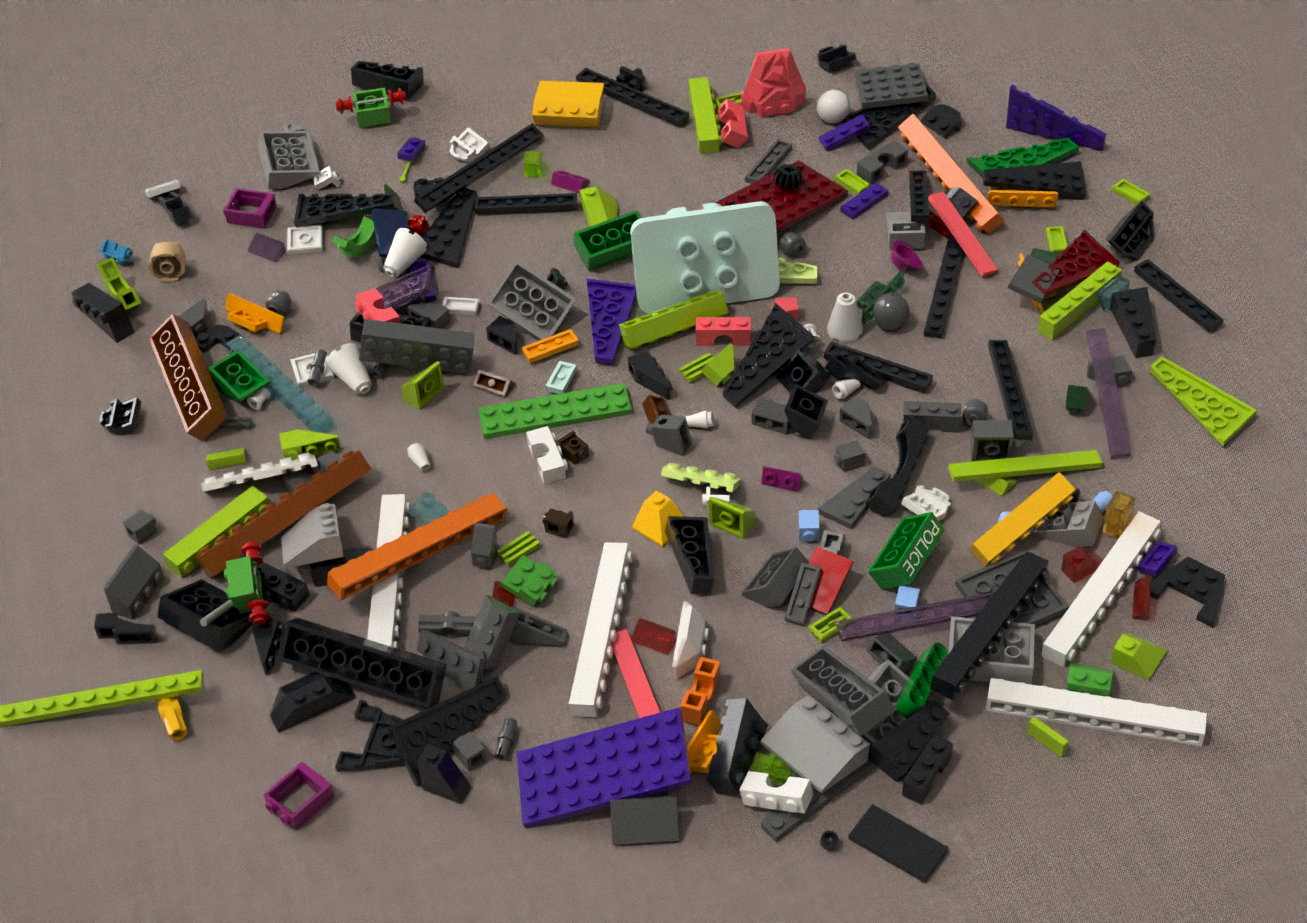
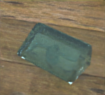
(1116, 285)

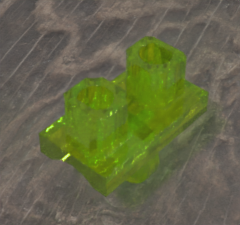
(771, 765)

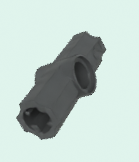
(447, 624)

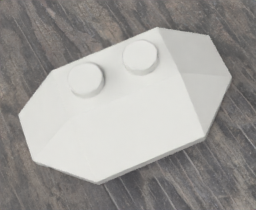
(689, 642)

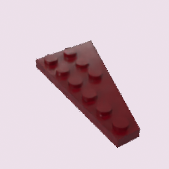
(1076, 264)

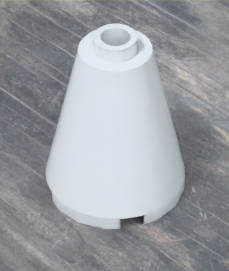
(403, 252)
(845, 320)
(349, 368)

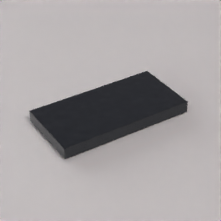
(898, 843)

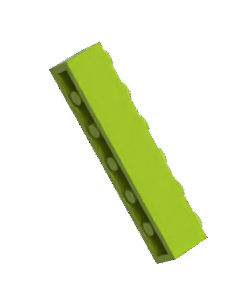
(704, 115)
(1076, 302)
(672, 319)
(182, 555)

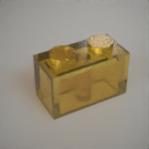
(1118, 514)

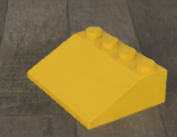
(568, 104)

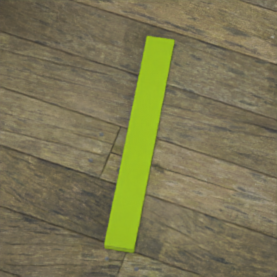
(1025, 465)

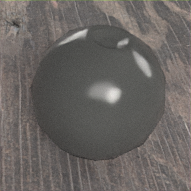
(891, 311)

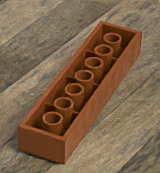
(188, 377)

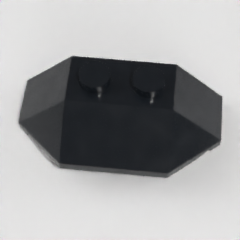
(1133, 232)
(307, 699)

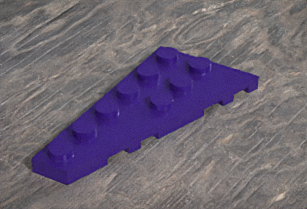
(1046, 120)
(609, 306)

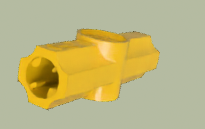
(172, 717)

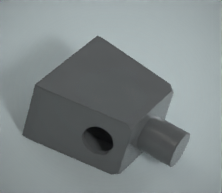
(671, 433)

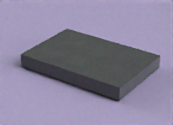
(1027, 273)
(644, 820)

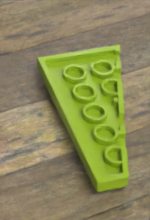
(1215, 409)

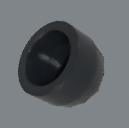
(825, 837)

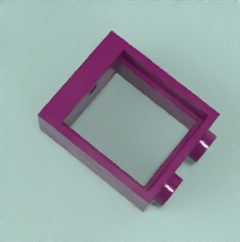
(264, 200)
(287, 784)

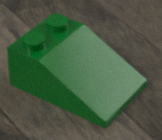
(237, 376)

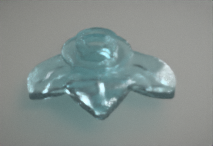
(427, 508)

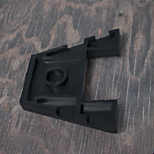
(1195, 582)
(380, 747)

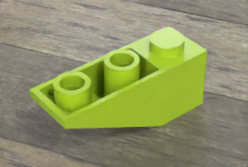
(302, 441)

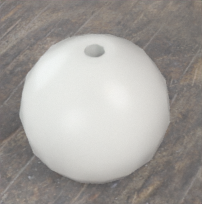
(833, 106)

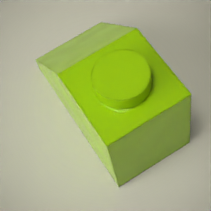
(720, 367)

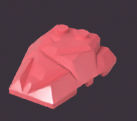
(773, 85)

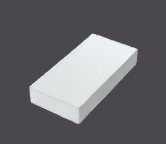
(172, 185)
(462, 306)

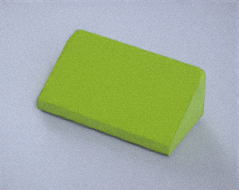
(226, 458)
(999, 485)

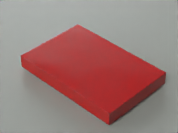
(831, 580)

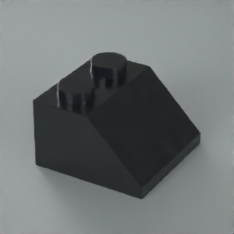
(803, 371)
(804, 410)

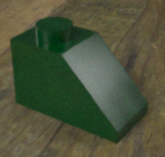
(1076, 398)

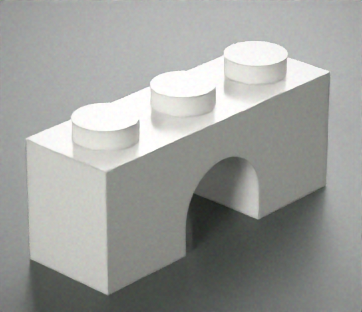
(551, 465)
(791, 797)

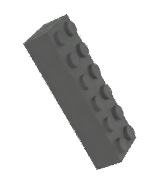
(416, 346)
(843, 690)

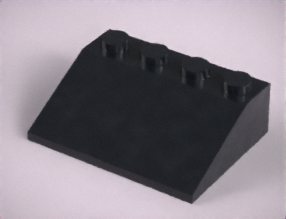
(191, 603)

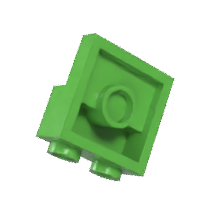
(529, 580)

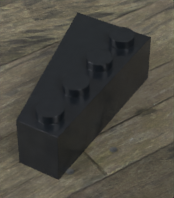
(736, 746)

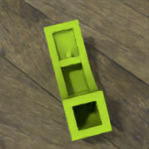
(116, 284)

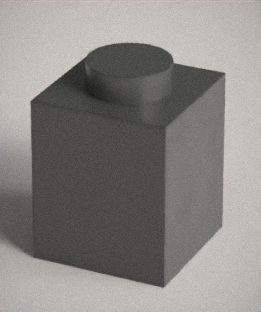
(850, 456)
(140, 526)
(469, 751)

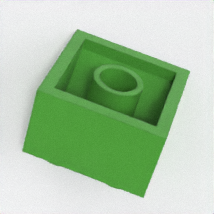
(1089, 679)

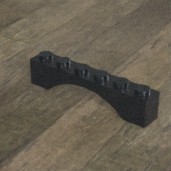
(910, 439)

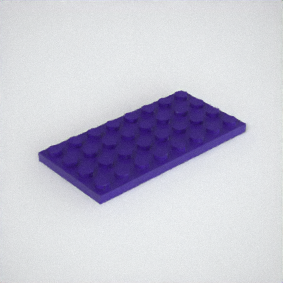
(603, 765)

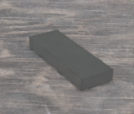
(803, 594)

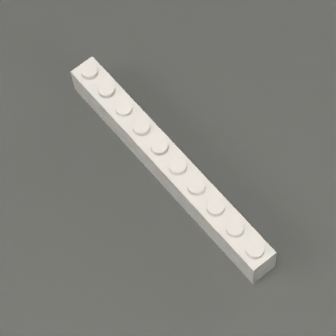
(1101, 589)
(386, 593)
(600, 630)
(1096, 712)

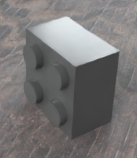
(991, 439)

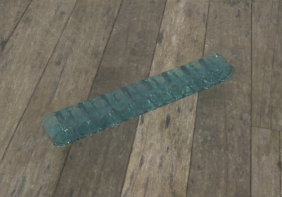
(283, 387)

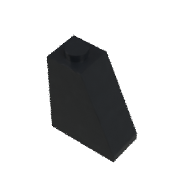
(442, 775)

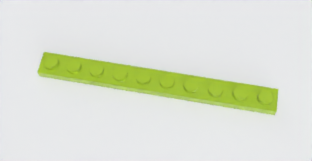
(101, 698)

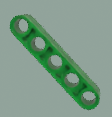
(918, 685)

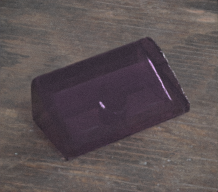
(267, 247)

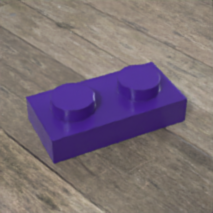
(411, 149)
(1157, 558)

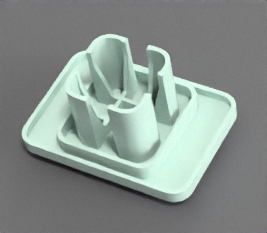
(705, 251)

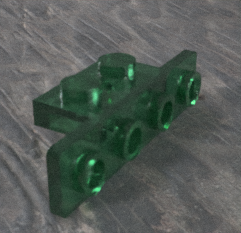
(876, 290)

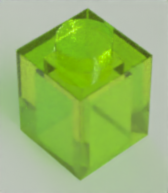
(532, 163)

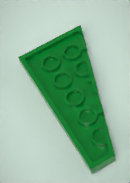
(1017, 157)

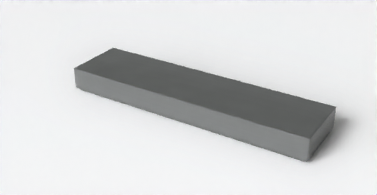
(769, 161)

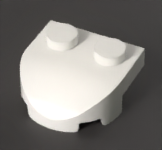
(468, 146)
(927, 501)

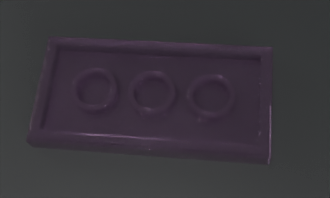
(407, 287)

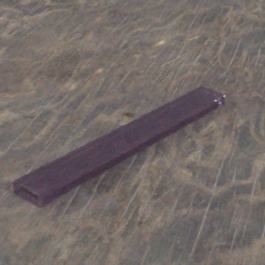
(1108, 393)
(911, 617)

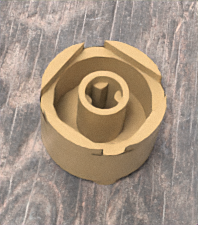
(167, 261)

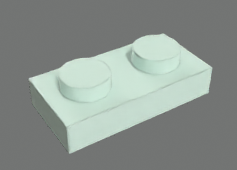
(561, 377)

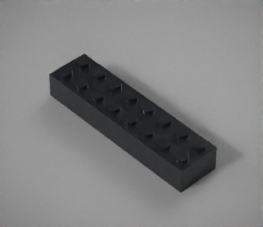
(363, 662)

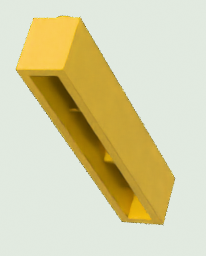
(1022, 519)

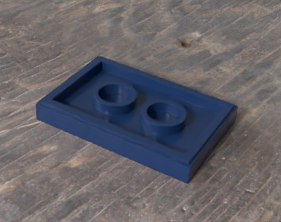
(386, 225)

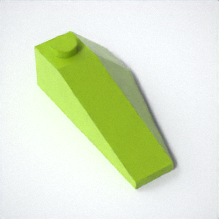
(597, 205)

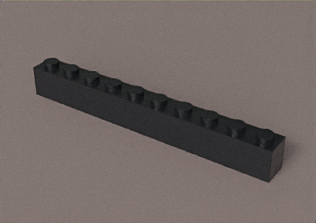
(989, 626)

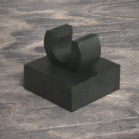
(557, 279)

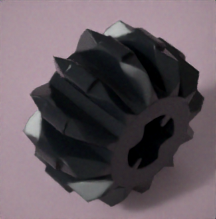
(788, 176)

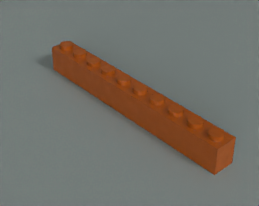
(285, 512)

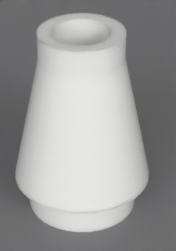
(845, 388)
(701, 420)
(418, 455)

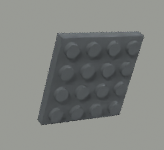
(891, 85)
(1043, 604)

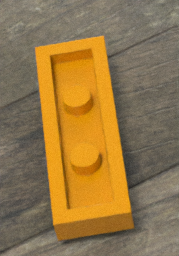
(550, 346)

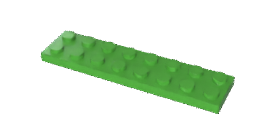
(554, 410)

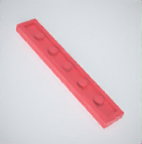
(962, 234)
(634, 675)

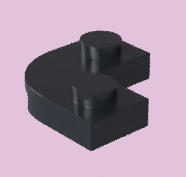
(215, 334)

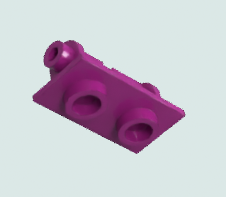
(781, 478)

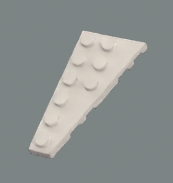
(265, 471)

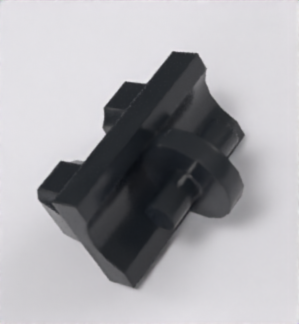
(632, 78)

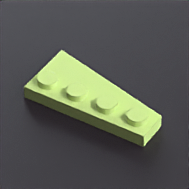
(700, 477)

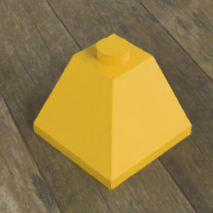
(653, 517)

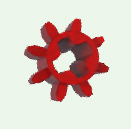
(418, 224)

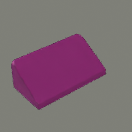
(569, 181)

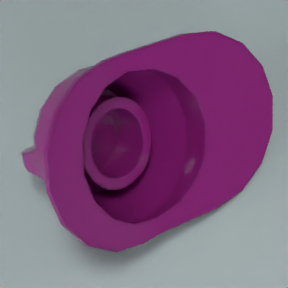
(904, 256)

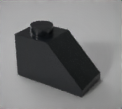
(502, 333)

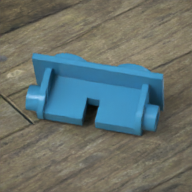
(122, 254)

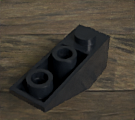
(646, 373)
(268, 639)

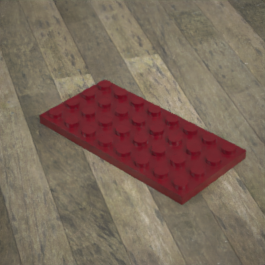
(791, 205)

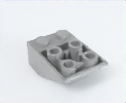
(902, 229)
(1072, 525)

